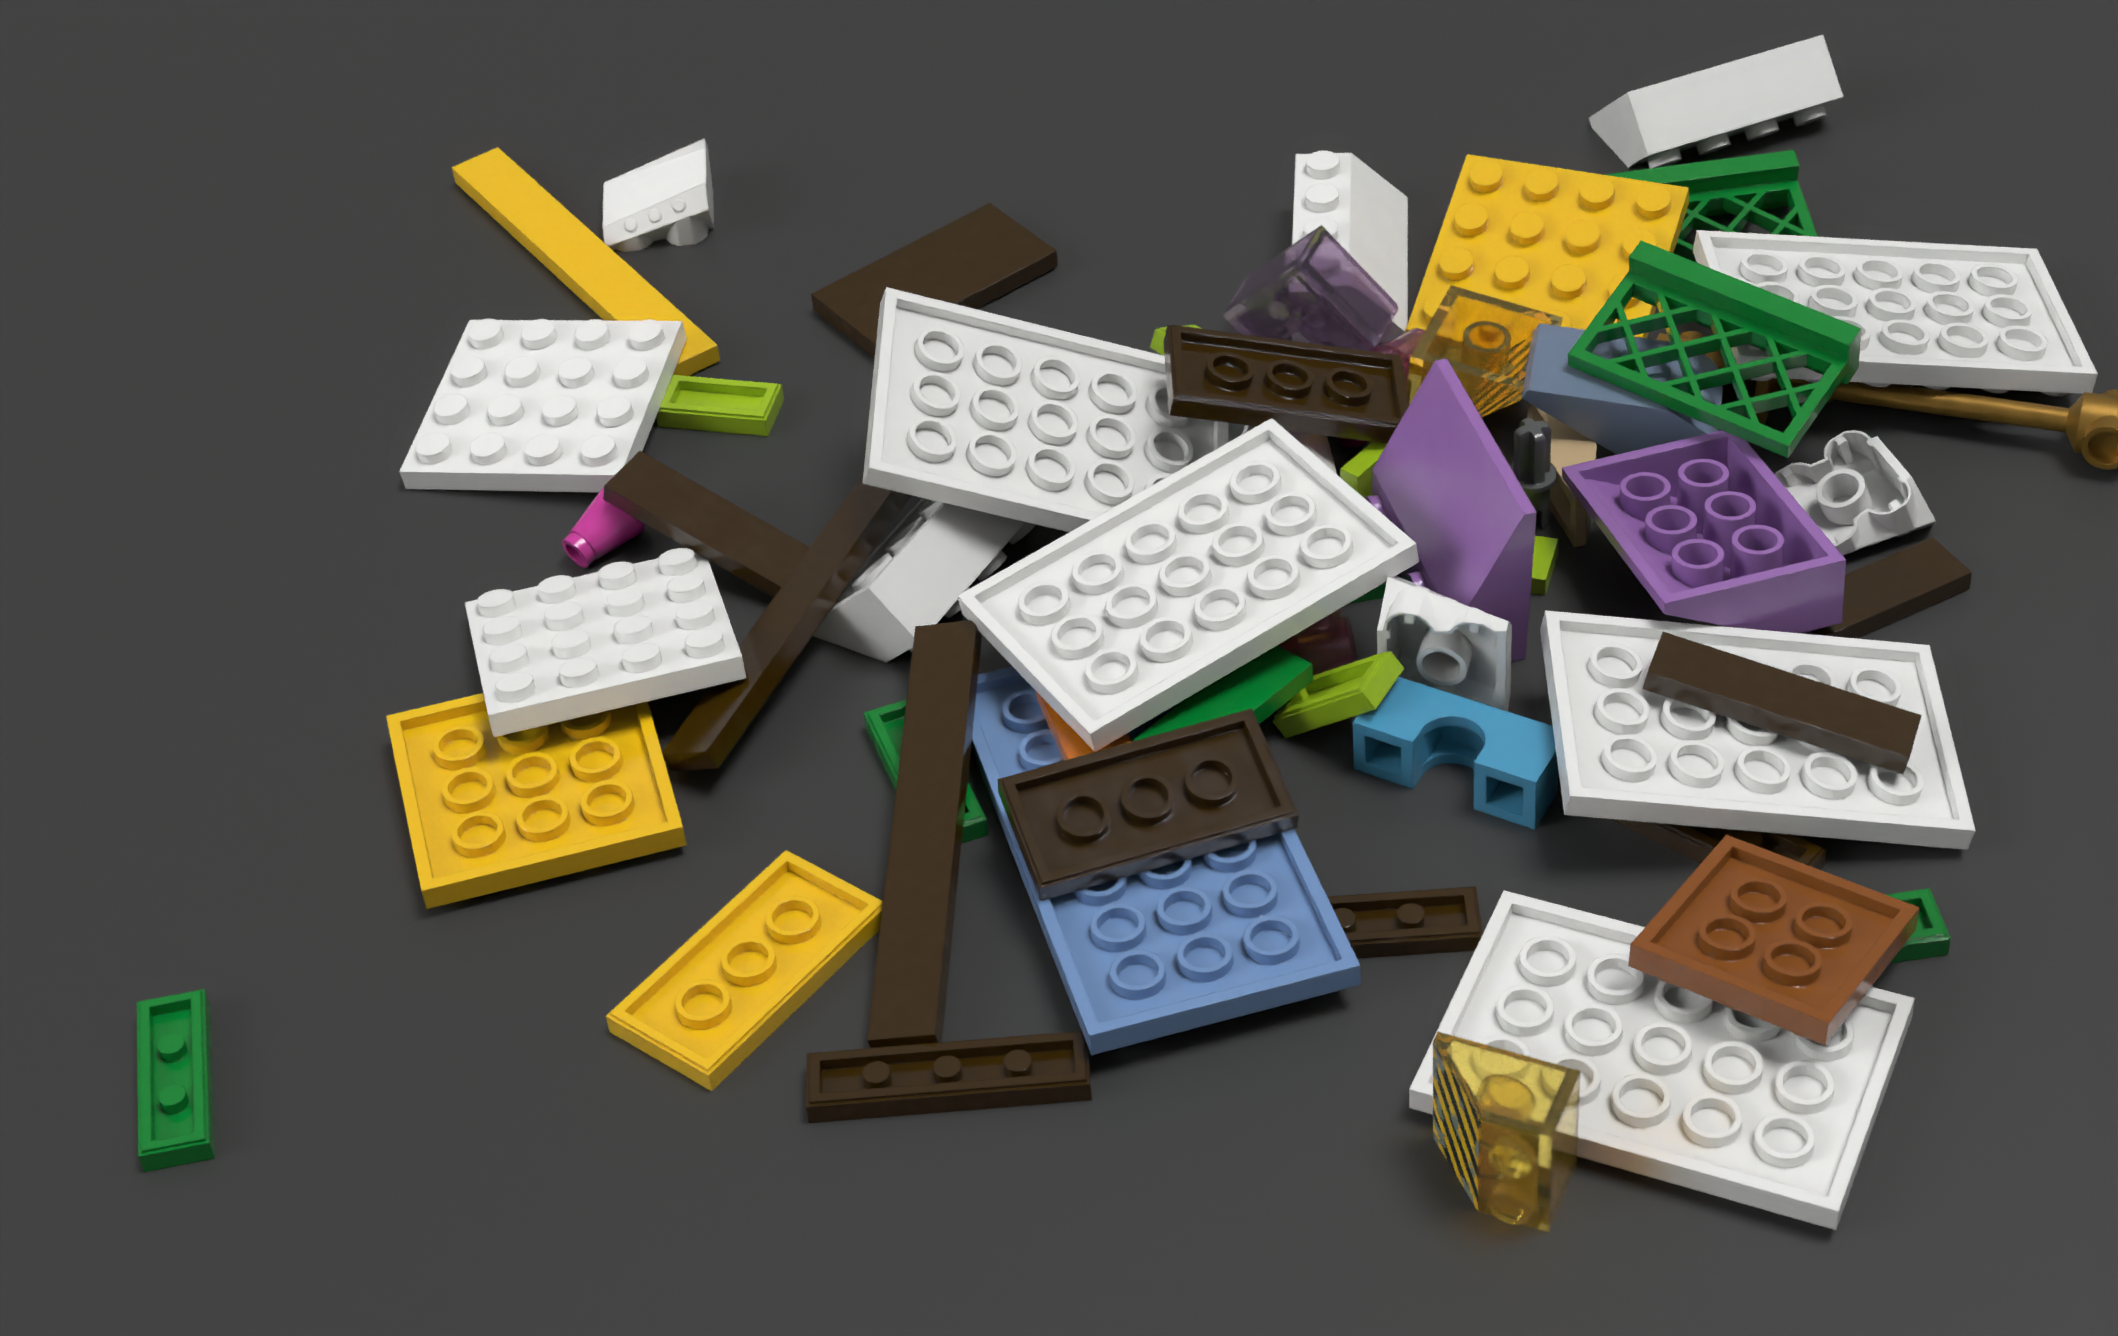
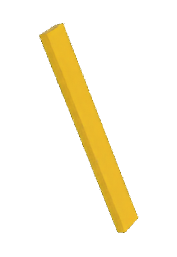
(574, 252)

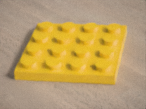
(1547, 238)
(528, 801)

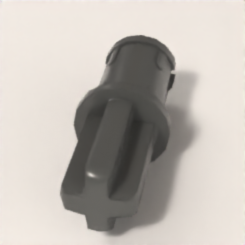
(1533, 465)

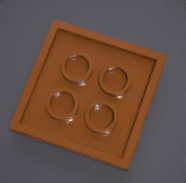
(1774, 938)

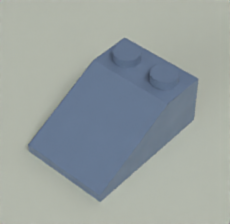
(1600, 409)

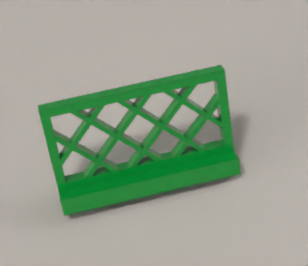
(1738, 188)
(1737, 316)

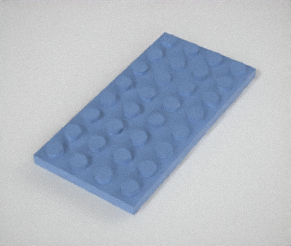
(1175, 940)

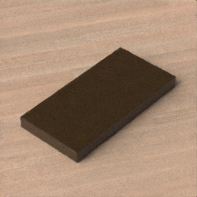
(958, 264)
(1293, 382)
(1147, 804)

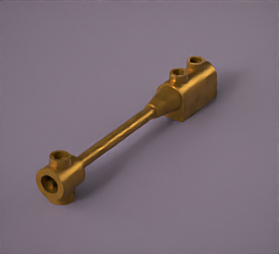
(2088, 423)

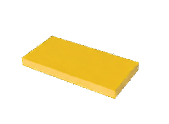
(747, 970)

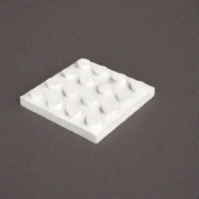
(543, 404)
(602, 641)

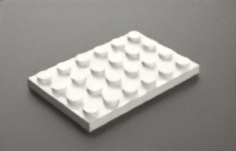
(1922, 309)
(1019, 415)
(1186, 582)
(1678, 764)
(1671, 1075)

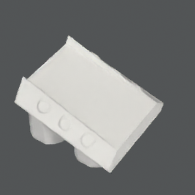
(660, 201)
(1857, 493)
(1446, 643)

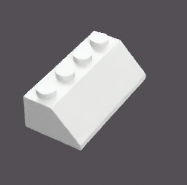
(1720, 103)
(1362, 215)
(918, 576)

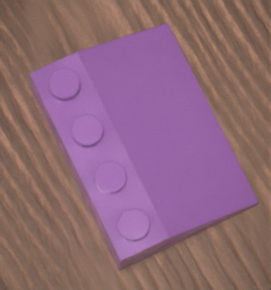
(1459, 504)
(1714, 534)

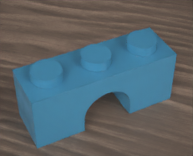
(1430, 727)

